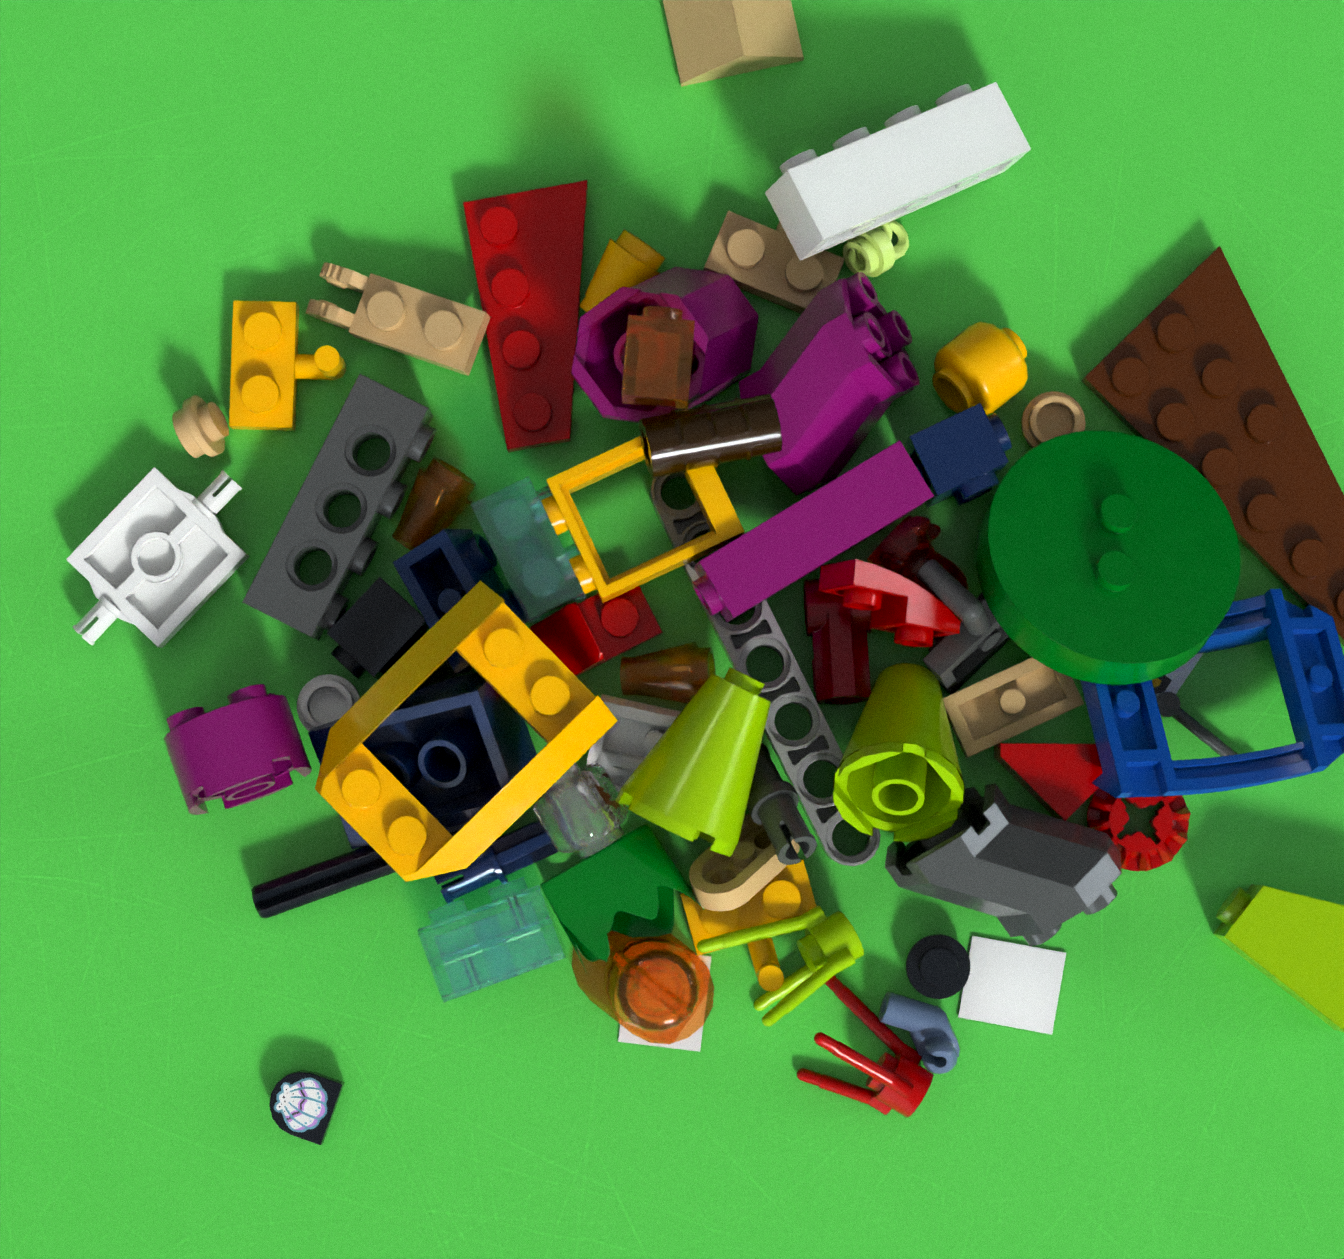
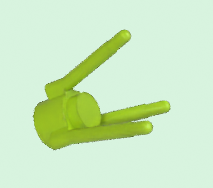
(827, 949)

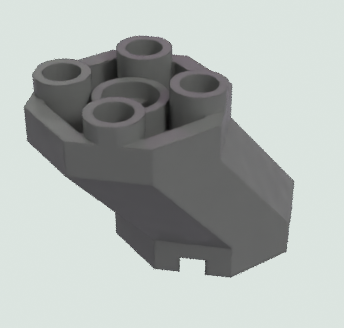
(1011, 865)

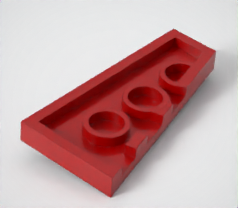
(529, 283)

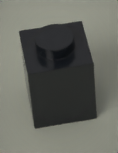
(375, 630)

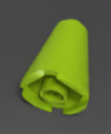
(901, 760)
(704, 764)

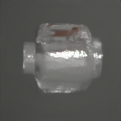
(582, 810)

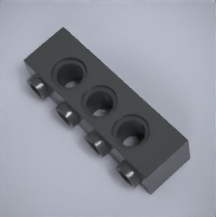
(367, 414)

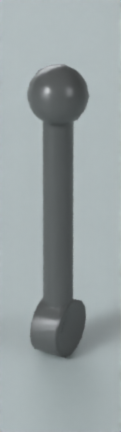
(1170, 706)

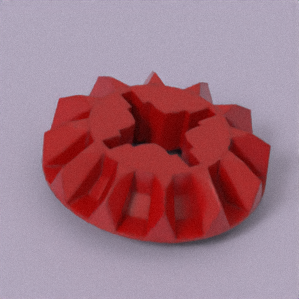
(1137, 850)

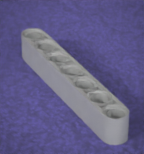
(787, 689)

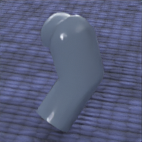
(928, 1029)

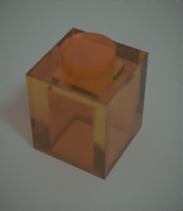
(658, 358)

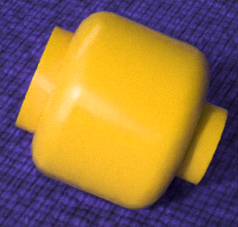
(980, 367)

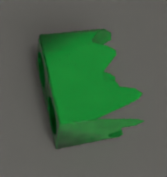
(619, 890)

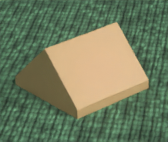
(730, 37)

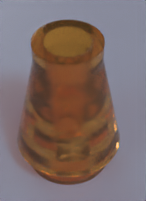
(434, 503)
(668, 673)

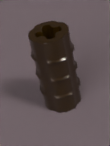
(710, 435)

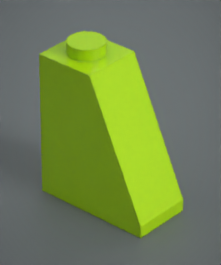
(1292, 943)

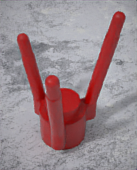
(896, 1081)

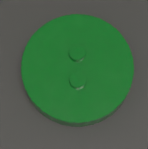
(1107, 557)

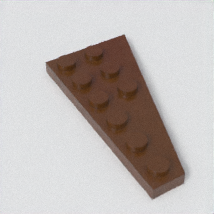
(1215, 395)

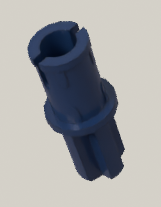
(500, 859)

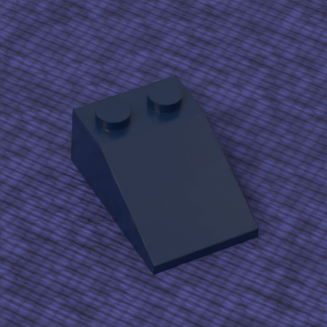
(447, 747)

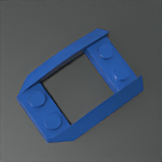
(1311, 677)

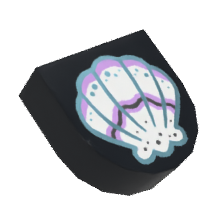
(305, 1104)

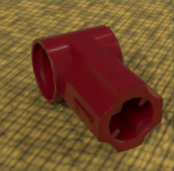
(838, 647)

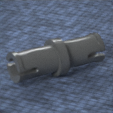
(775, 807)

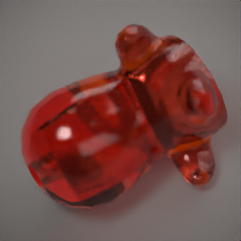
(910, 548)

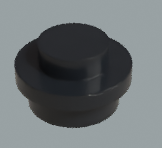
(938, 966)

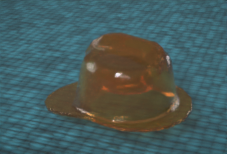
(649, 986)

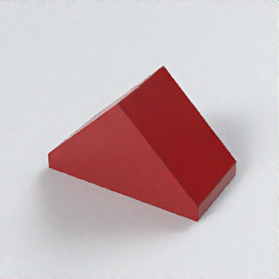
(1053, 772)

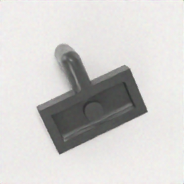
(960, 655)

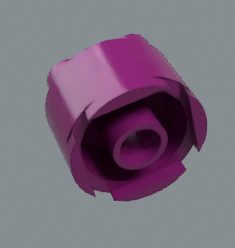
(235, 749)

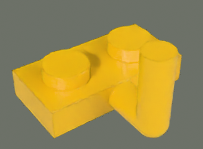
(268, 365)
(782, 898)

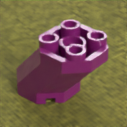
(721, 339)
(833, 380)

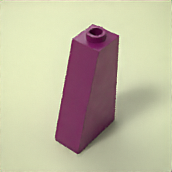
(810, 533)

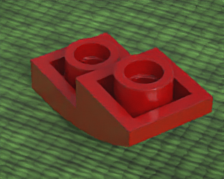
(894, 600)

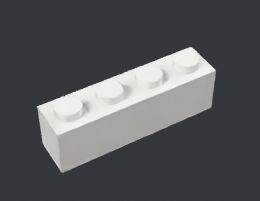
(895, 169)

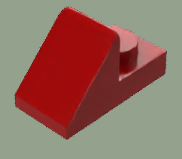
(597, 631)

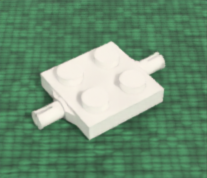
(157, 558)

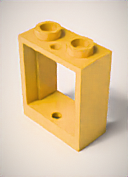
(587, 564)

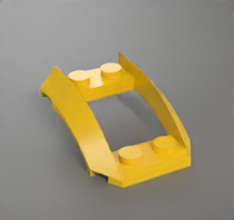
(522, 674)

